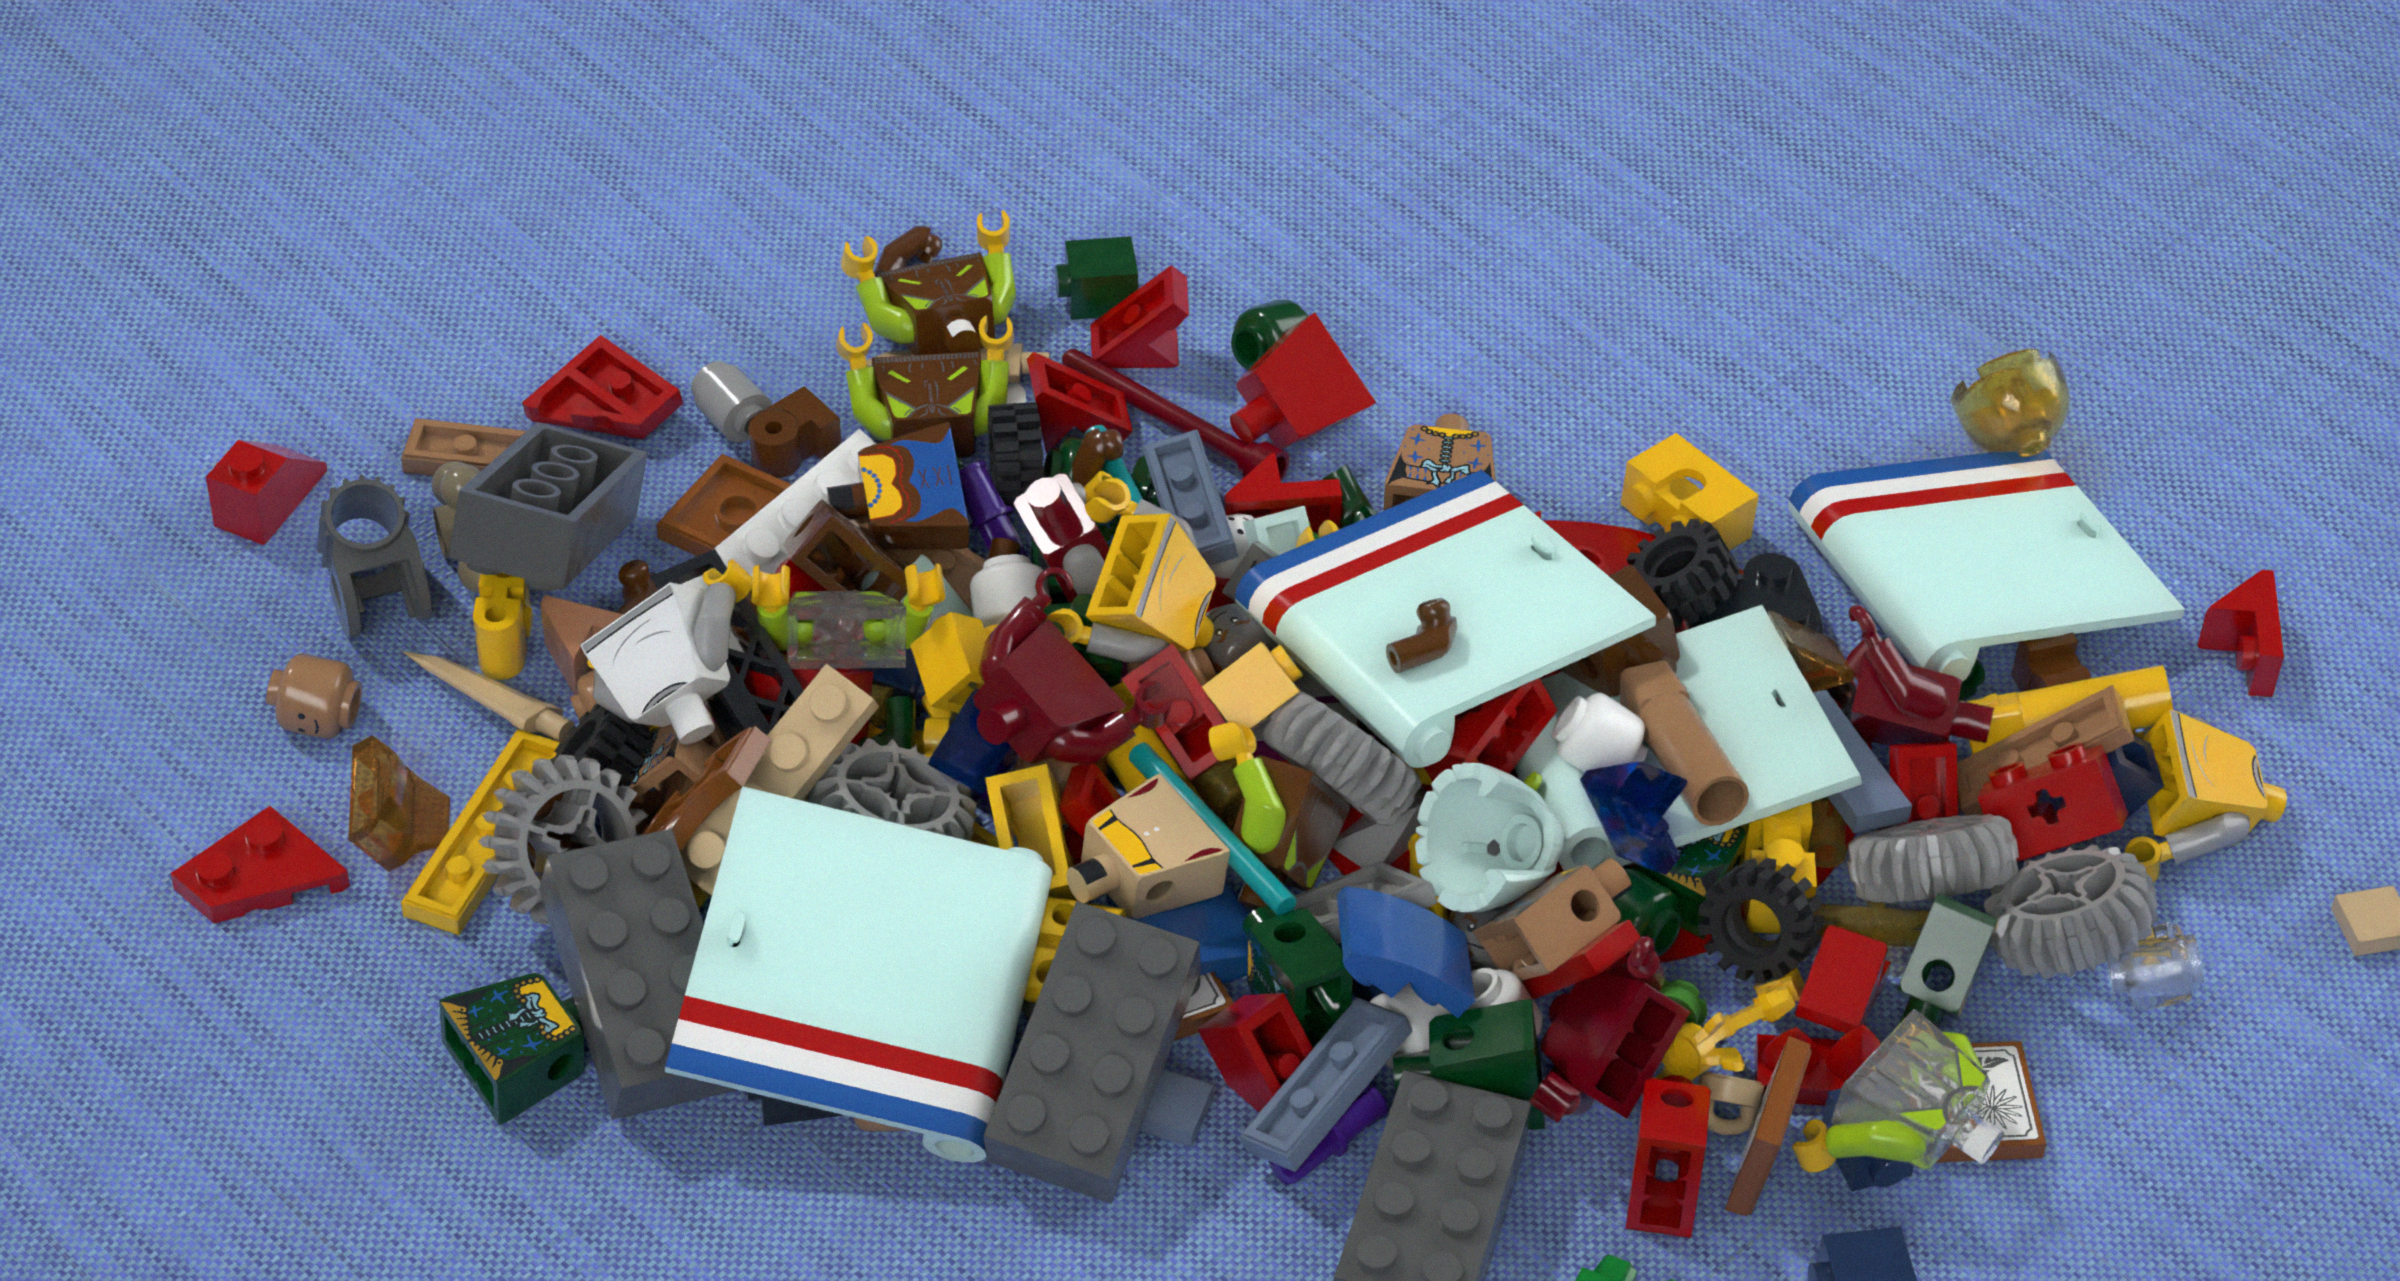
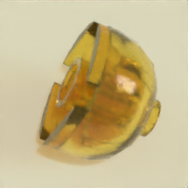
(2014, 403)

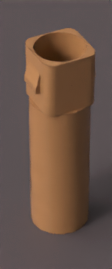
(1684, 742)

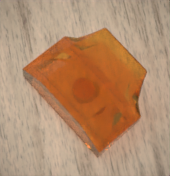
(392, 807)

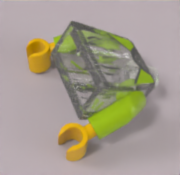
(845, 626)
(1907, 1103)

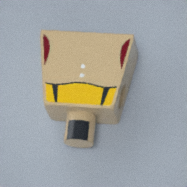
(1149, 853)

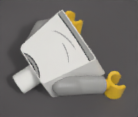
(669, 654)

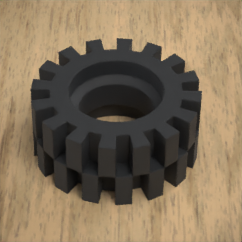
(1014, 448)
(1687, 568)
(607, 740)
(1786, 901)

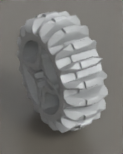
(1343, 757)
(896, 788)
(574, 816)
(1932, 858)
(2072, 911)

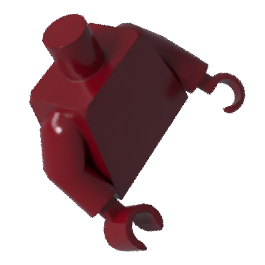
(1047, 695)
(1907, 702)
(1608, 1037)

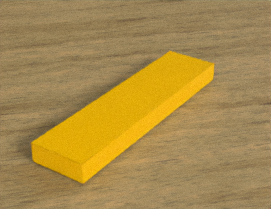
(454, 877)

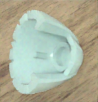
(1463, 817)

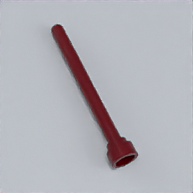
(1243, 454)

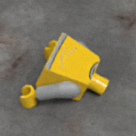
(1149, 586)
(2208, 794)

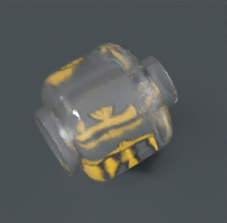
(2160, 970)

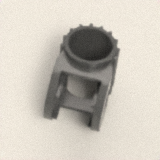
(397, 551)

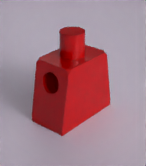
(1299, 388)
(1672, 1129)

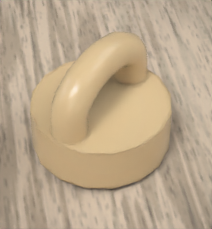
(1733, 1091)

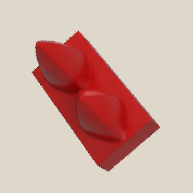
(1829, 1064)

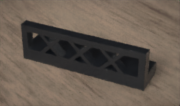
(734, 706)

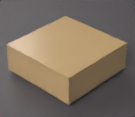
(2369, 919)

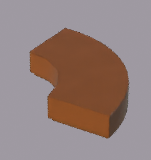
(724, 775)

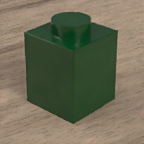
(1096, 275)

